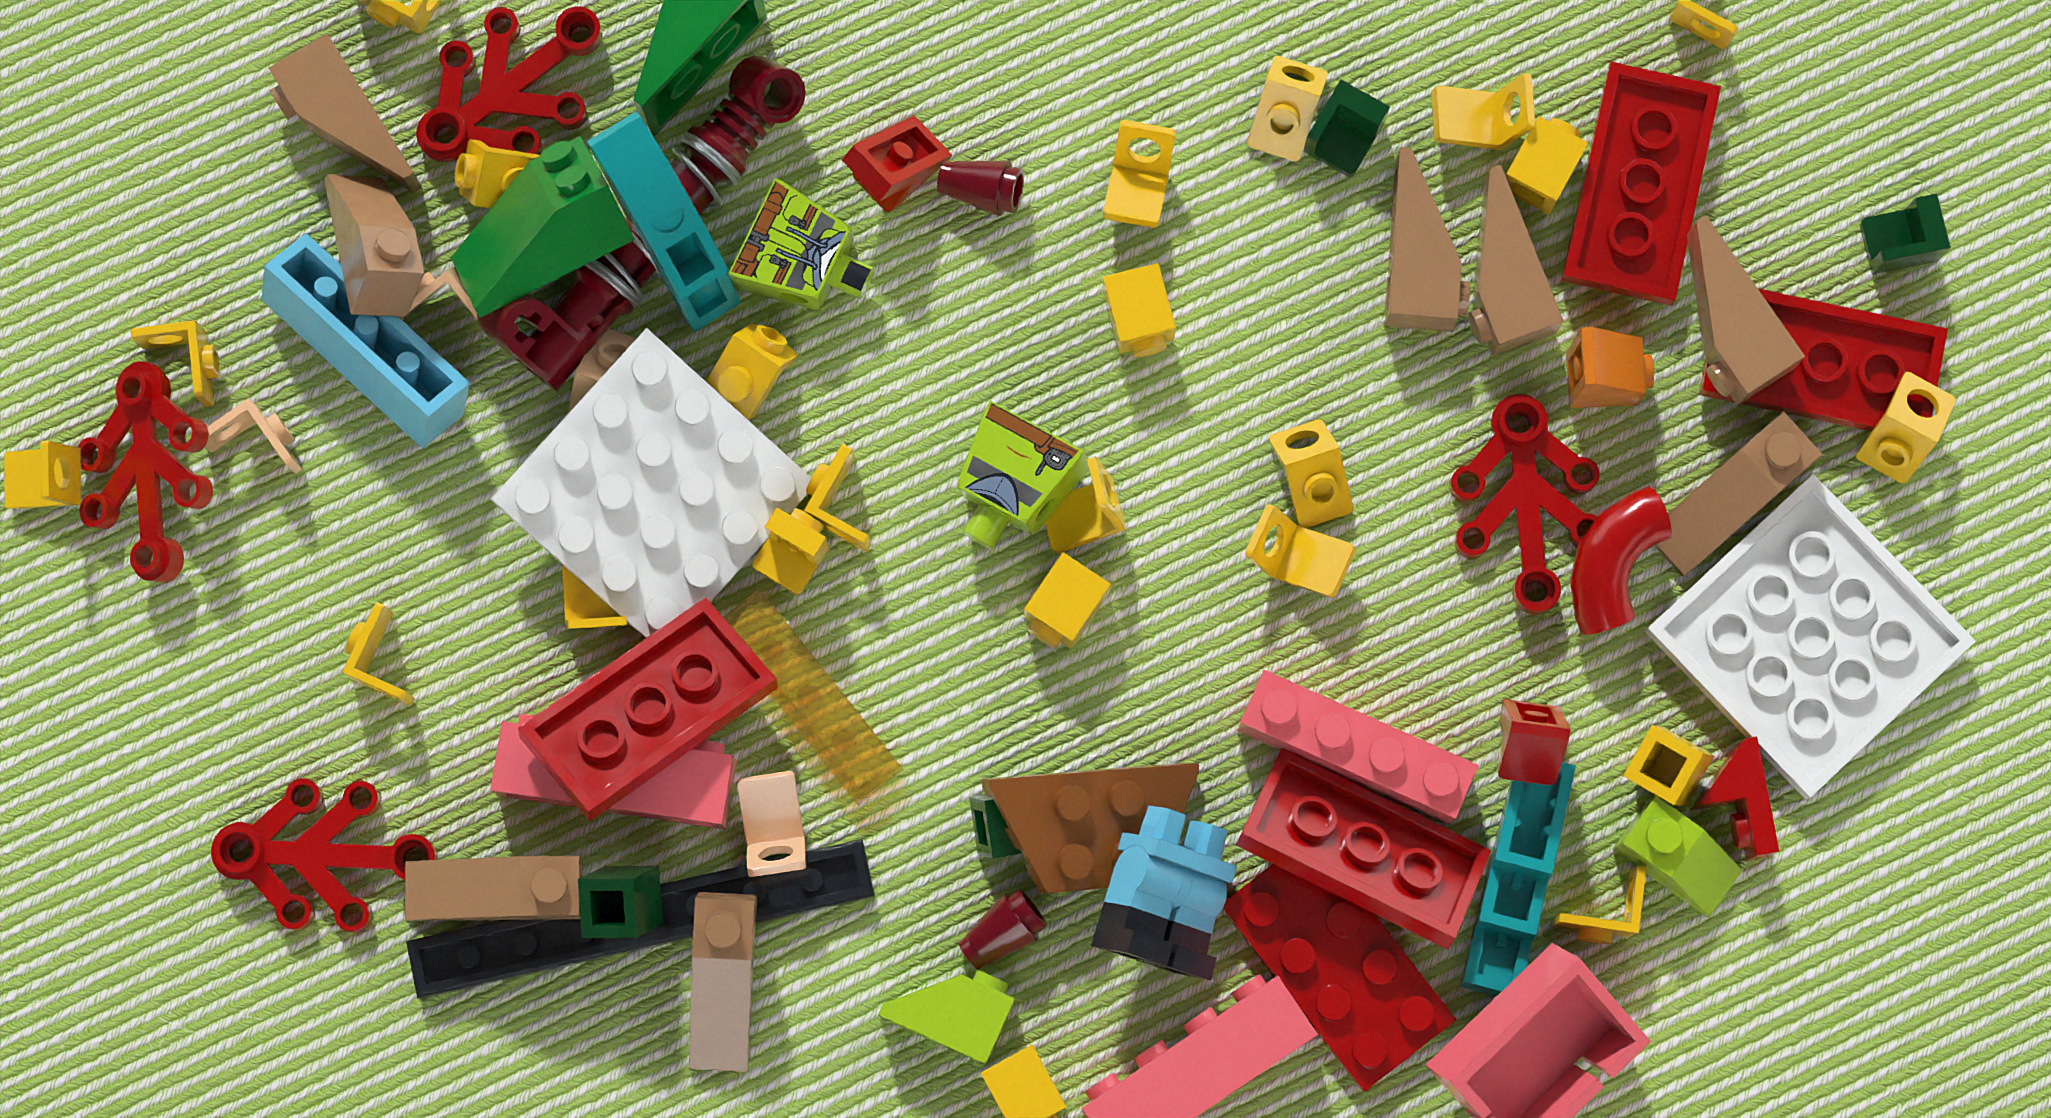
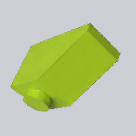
(1678, 855)
(956, 1013)

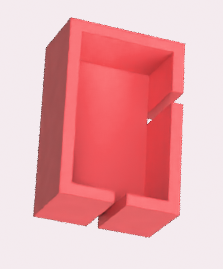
(1526, 1043)

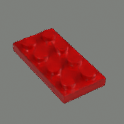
(1641, 183)
(1848, 363)
(647, 708)
(1364, 848)
(1340, 971)

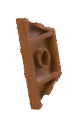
(1075, 819)

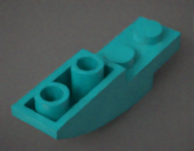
(665, 221)

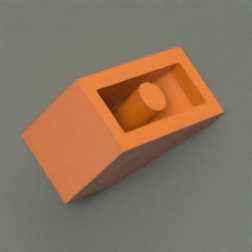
(1607, 369)

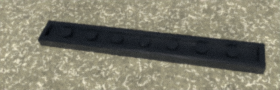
(527, 947)

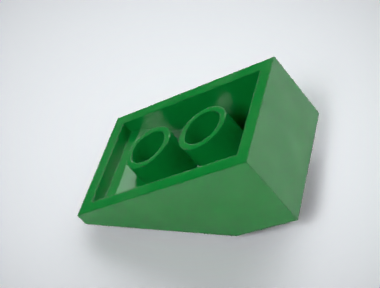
(688, 49)
(541, 228)

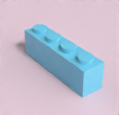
(369, 350)

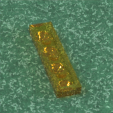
(814, 701)

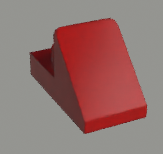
(896, 161)
(1532, 741)
(1743, 783)

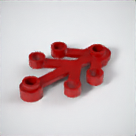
(502, 91)
(144, 465)
(1527, 493)
(312, 853)

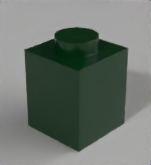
(620, 901)

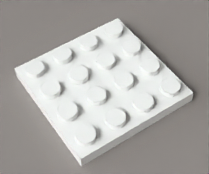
(652, 488)
(1810, 636)

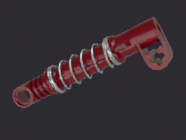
(614, 281)

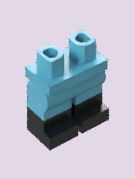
(1166, 895)

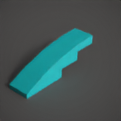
(1516, 882)

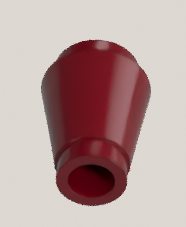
(983, 184)
(1003, 929)

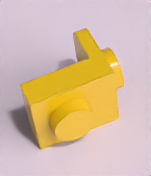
(487, 172)
(751, 367)
(791, 550)

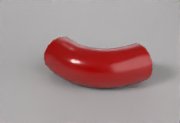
(1607, 556)

